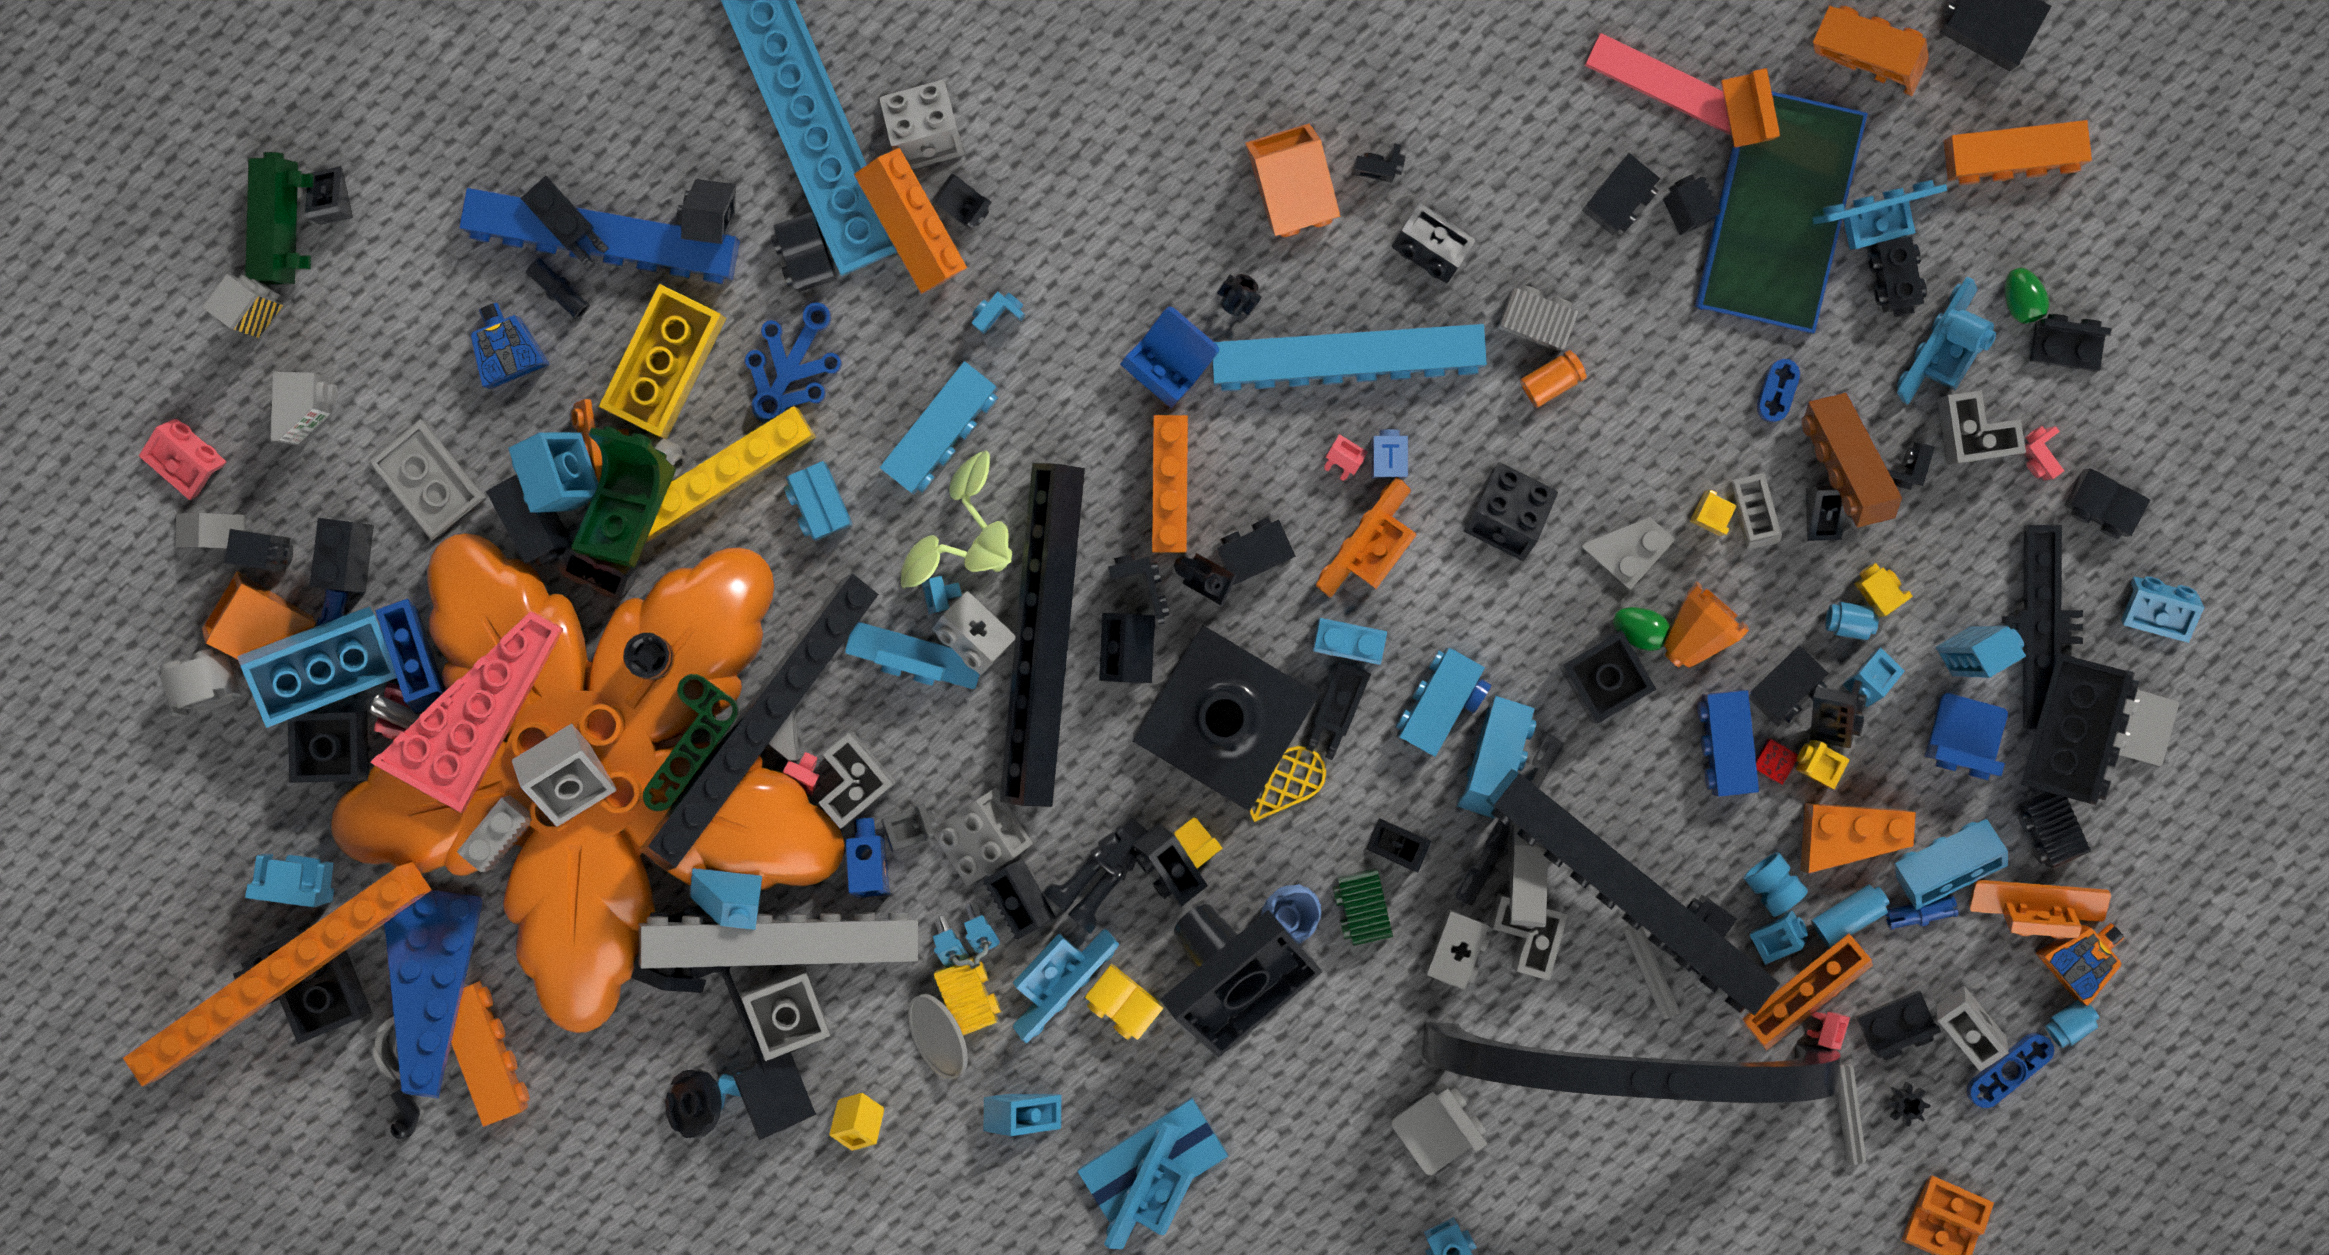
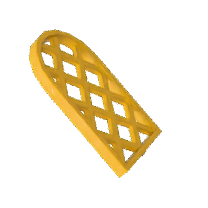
(1299, 798)

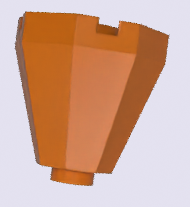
(1701, 628)

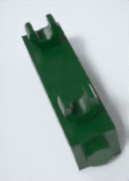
(273, 219)

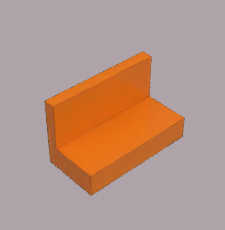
(1750, 108)

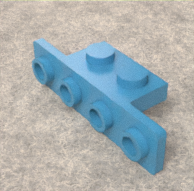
(1879, 219)
(1939, 357)
(909, 654)
(1056, 977)
(1155, 1191)

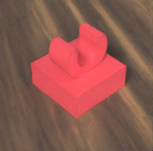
(1345, 455)
(804, 772)
(1833, 1029)

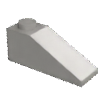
(1527, 881)

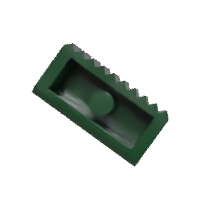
(1363, 907)

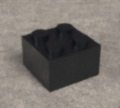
(1607, 676)
(328, 747)

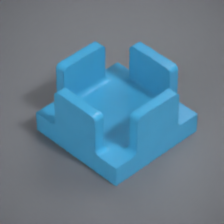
(293, 881)

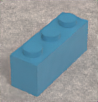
(1439, 700)
(1951, 863)

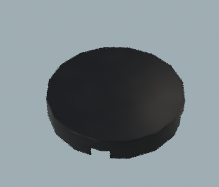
(693, 1103)

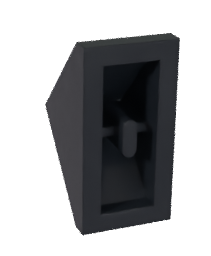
(328, 198)
(1824, 514)
(1398, 845)

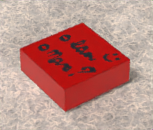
(1775, 761)

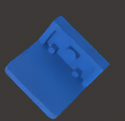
(1170, 357)
(1967, 736)

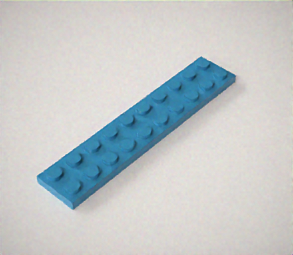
(811, 127)

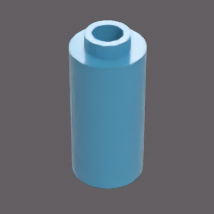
(1851, 915)

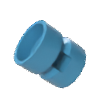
(1773, 880)

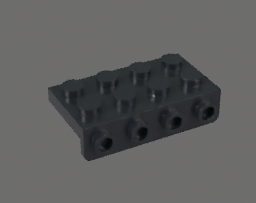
(2079, 729)

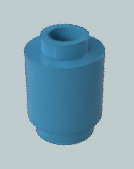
(1968, 330)
(1851, 620)
(2072, 1024)

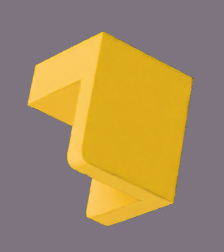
(1713, 513)
(1197, 842)
(857, 1121)

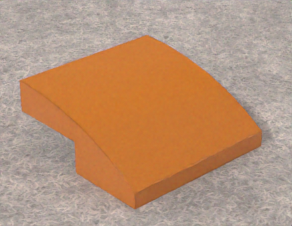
(1947, 1219)

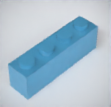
(939, 428)
(1981, 651)

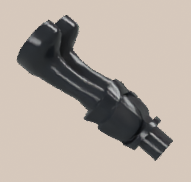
(1116, 857)

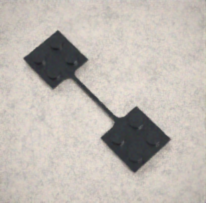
(771, 1088)

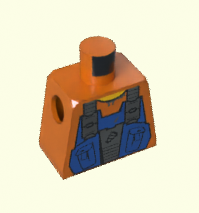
(2084, 962)

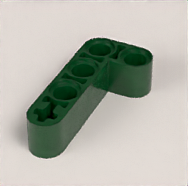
(685, 747)

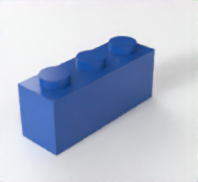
(410, 654)
(1728, 743)

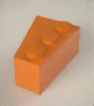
(1872, 46)
(1852, 833)

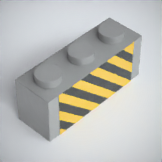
(244, 305)

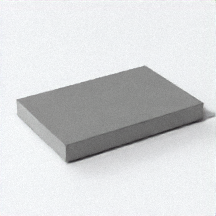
(427, 480)

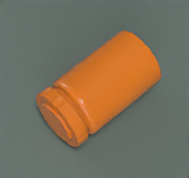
(1553, 378)

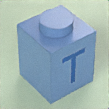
(1389, 455)

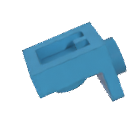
(1877, 676)
(1780, 937)

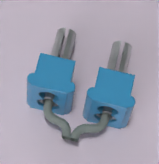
(979, 935)

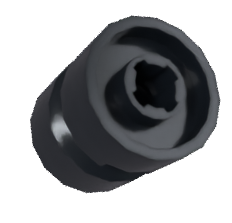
(648, 656)

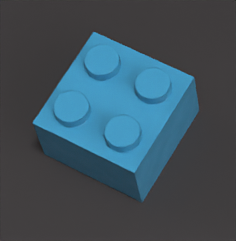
(554, 471)

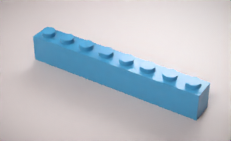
(1349, 355)

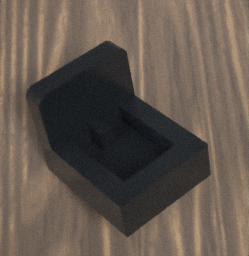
(962, 202)

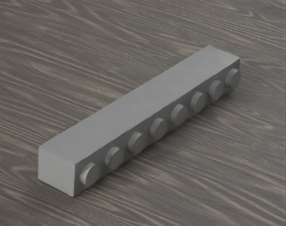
(779, 941)

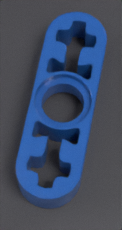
(1995, 1092)

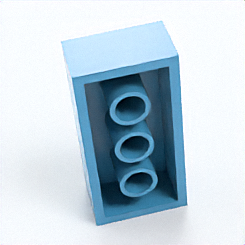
(317, 666)

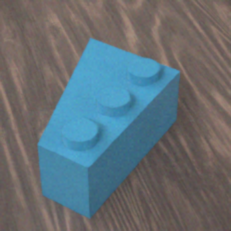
(1497, 752)

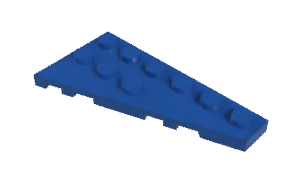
(428, 969)

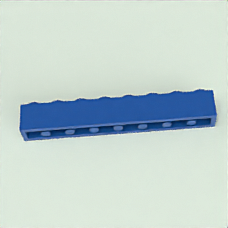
(628, 238)

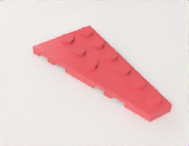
(463, 729)

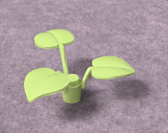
(988, 549)

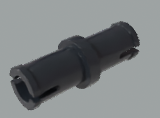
(557, 288)

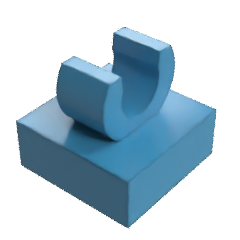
(937, 594)

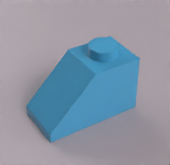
(727, 896)
(1021, 1113)

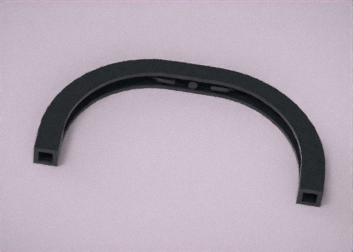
(1808, 1077)

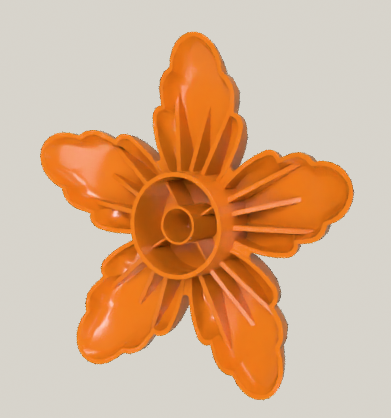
(583, 883)

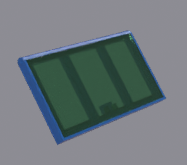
(1764, 248)

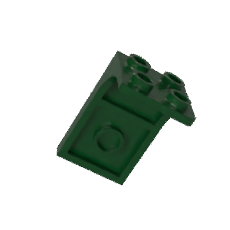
(626, 498)

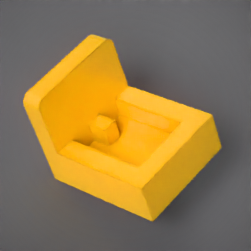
(1821, 763)

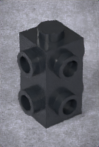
(1897, 276)

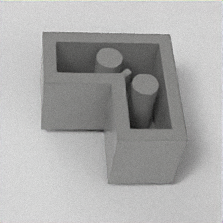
(1970, 437)
(863, 780)
(1536, 945)

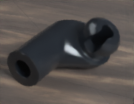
(407, 1116)

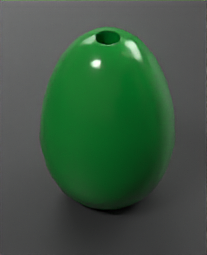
(2025, 296)
(1642, 627)

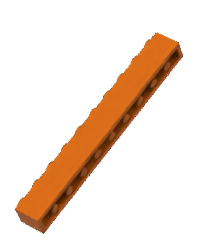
(277, 973)

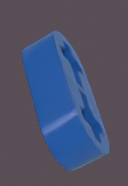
(1785, 393)

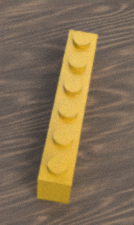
(731, 468)

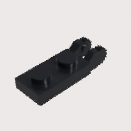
(562, 218)
(1339, 706)

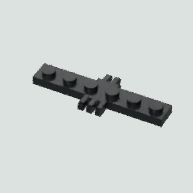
(2042, 621)

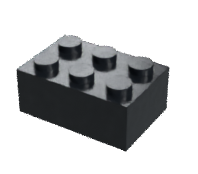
(324, 998)

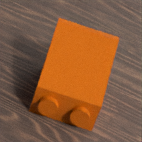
(1293, 180)
(251, 618)

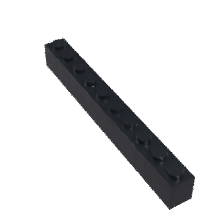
(1042, 635)
(758, 723)
(1632, 892)

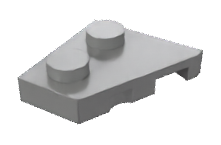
(1630, 550)

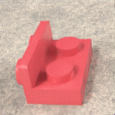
(181, 457)

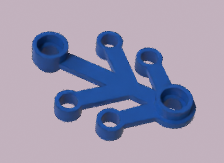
(789, 367)

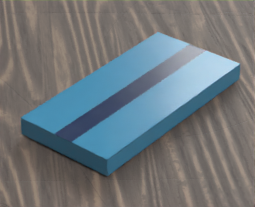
(1115, 1169)

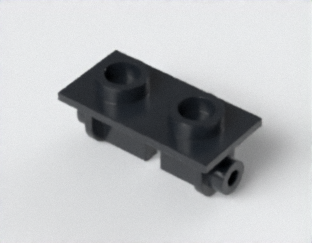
(1205, 577)

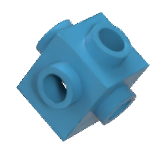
(1446, 1236)

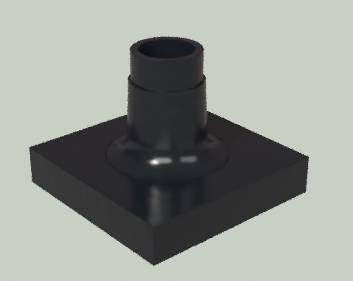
(1271, 708)
(1236, 976)

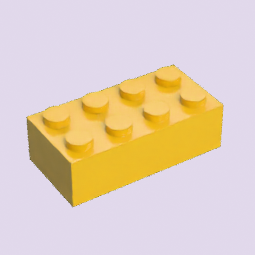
(662, 361)

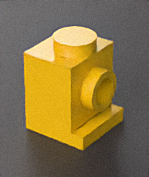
(1881, 589)

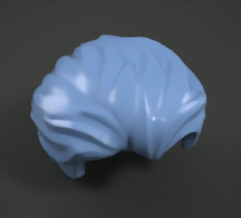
(1295, 909)

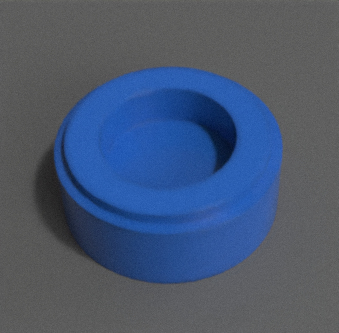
(1477, 695)

